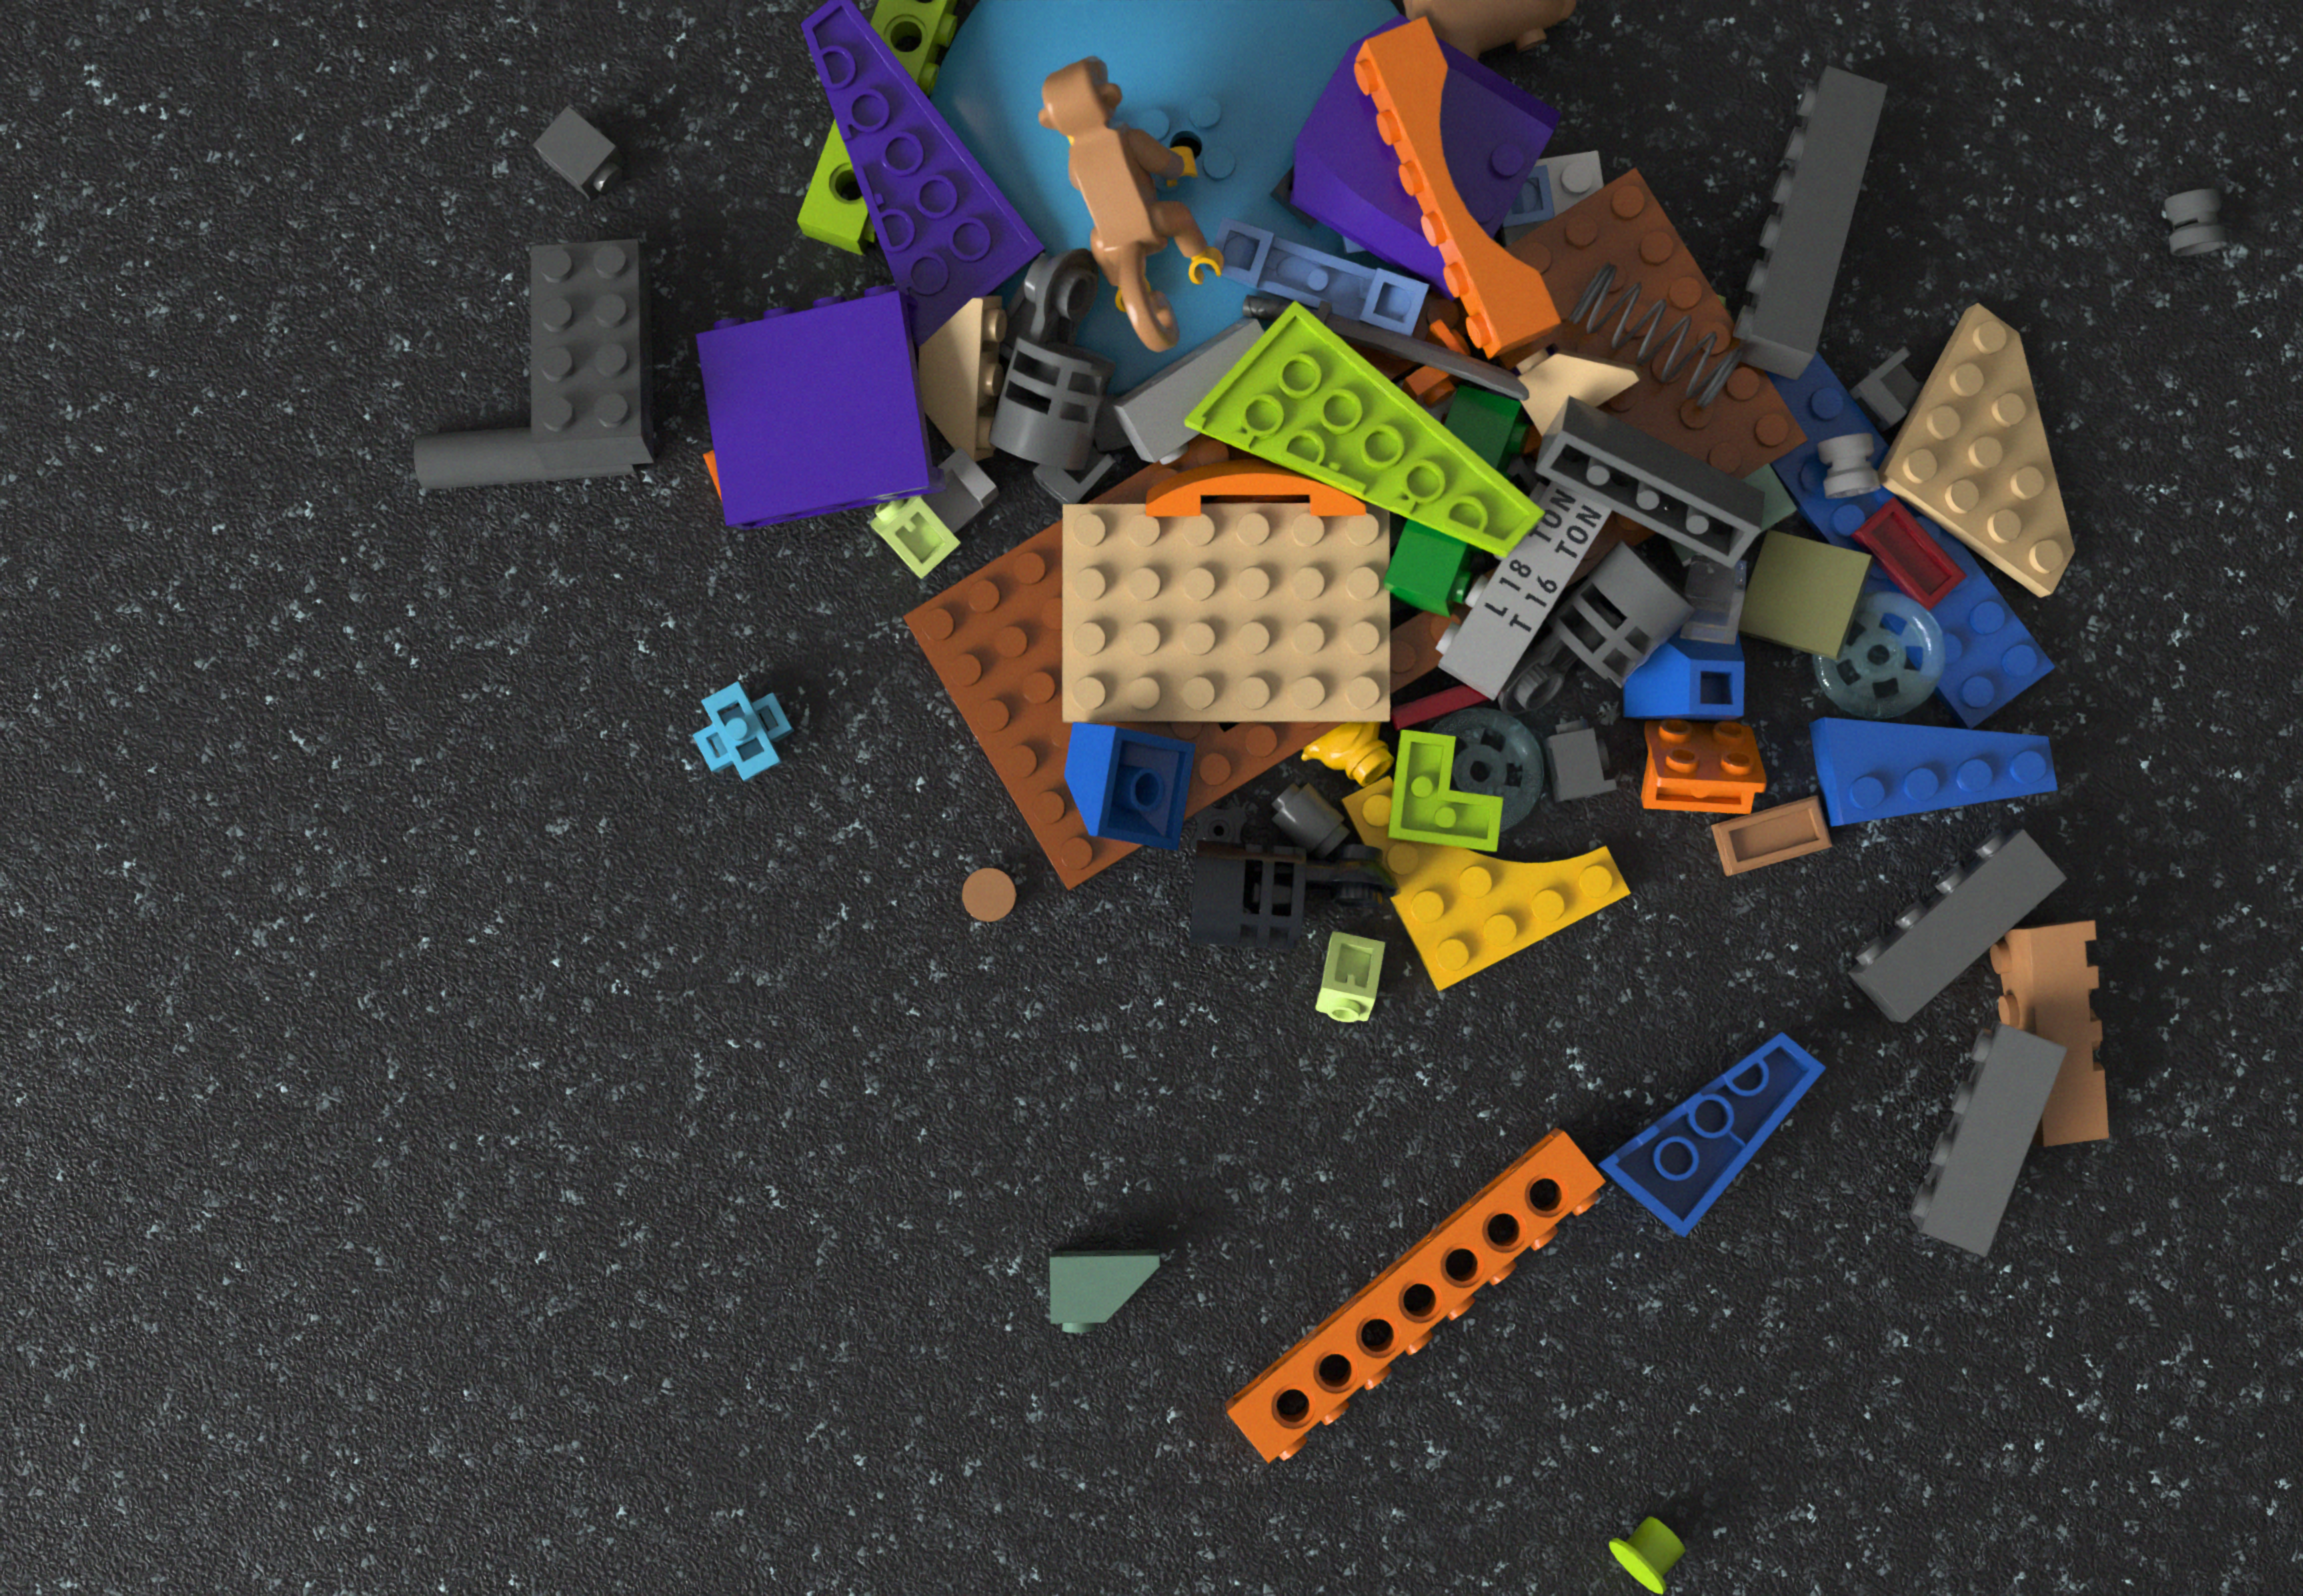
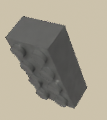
(591, 354)

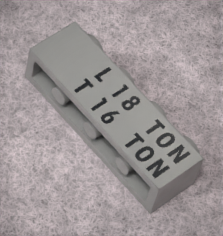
(1521, 591)

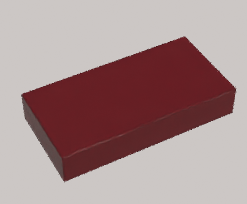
(1908, 554)
(1435, 707)

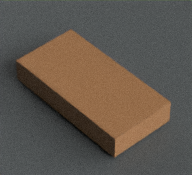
(1771, 835)

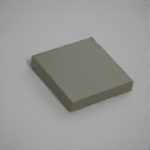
(1804, 594)

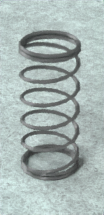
(1719, 373)

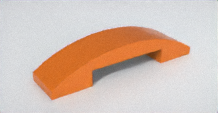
(1182, 492)

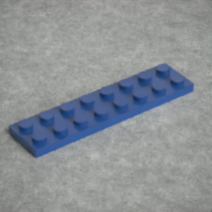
(1985, 642)

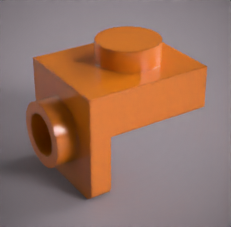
(1428, 383)

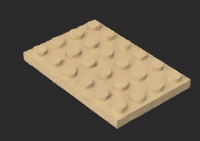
(1225, 615)

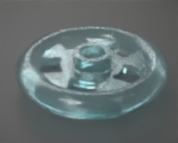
(1913, 685)
(1518, 749)

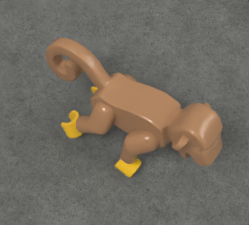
(1113, 173)

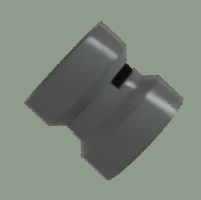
(2195, 222)

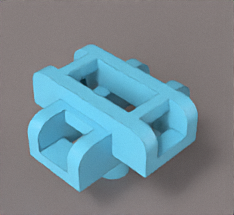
(741, 727)

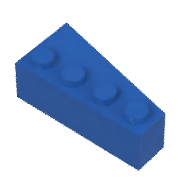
(1910, 769)

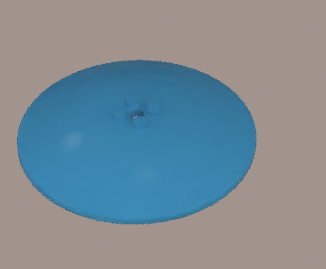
(1197, 69)

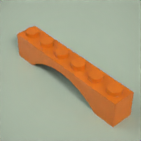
(1500, 293)

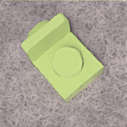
(914, 533)
(1350, 977)

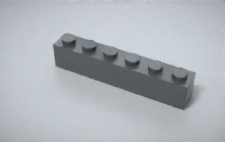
(1810, 222)

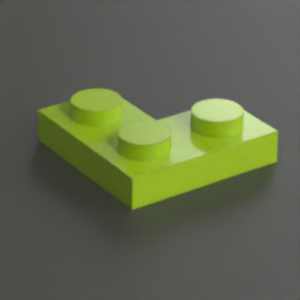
(1427, 809)

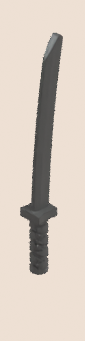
(1398, 345)

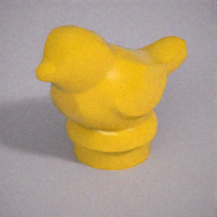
(1353, 749)

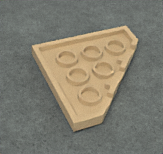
(1981, 457)

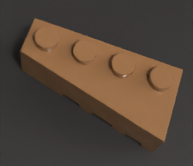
(2048, 996)

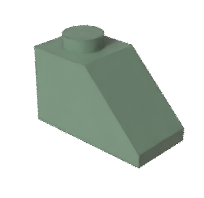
(1095, 1284)

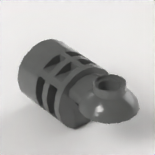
(1052, 384)
(1592, 631)

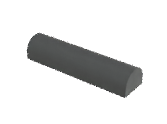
(490, 459)

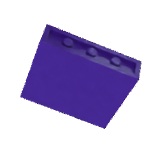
(817, 409)

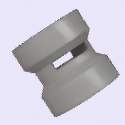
(1849, 470)

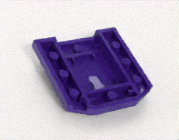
(1353, 178)

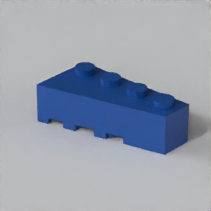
(1705, 1140)

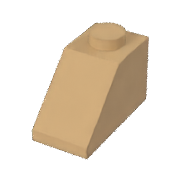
(1573, 374)

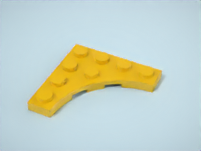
(1474, 907)

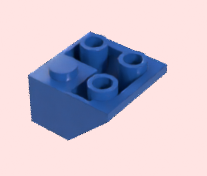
(1688, 682)

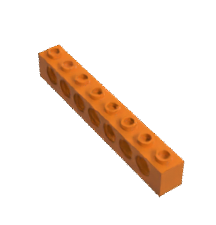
(1281, 1434)

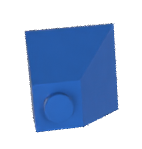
(1129, 783)

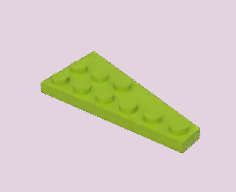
(1339, 420)

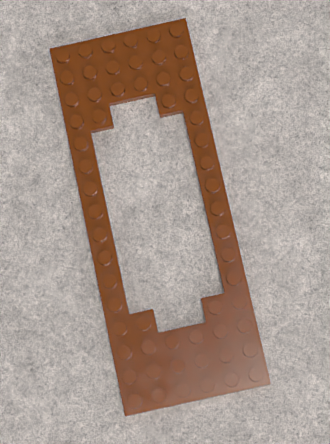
(1002, 626)

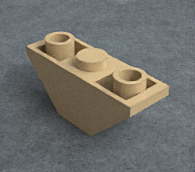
(963, 375)

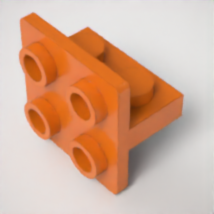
(1701, 767)

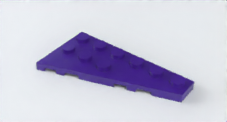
(928, 197)

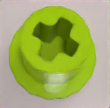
(1649, 1553)

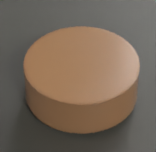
(989, 894)

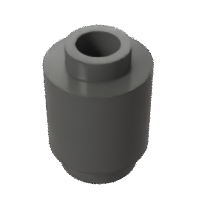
(1309, 820)

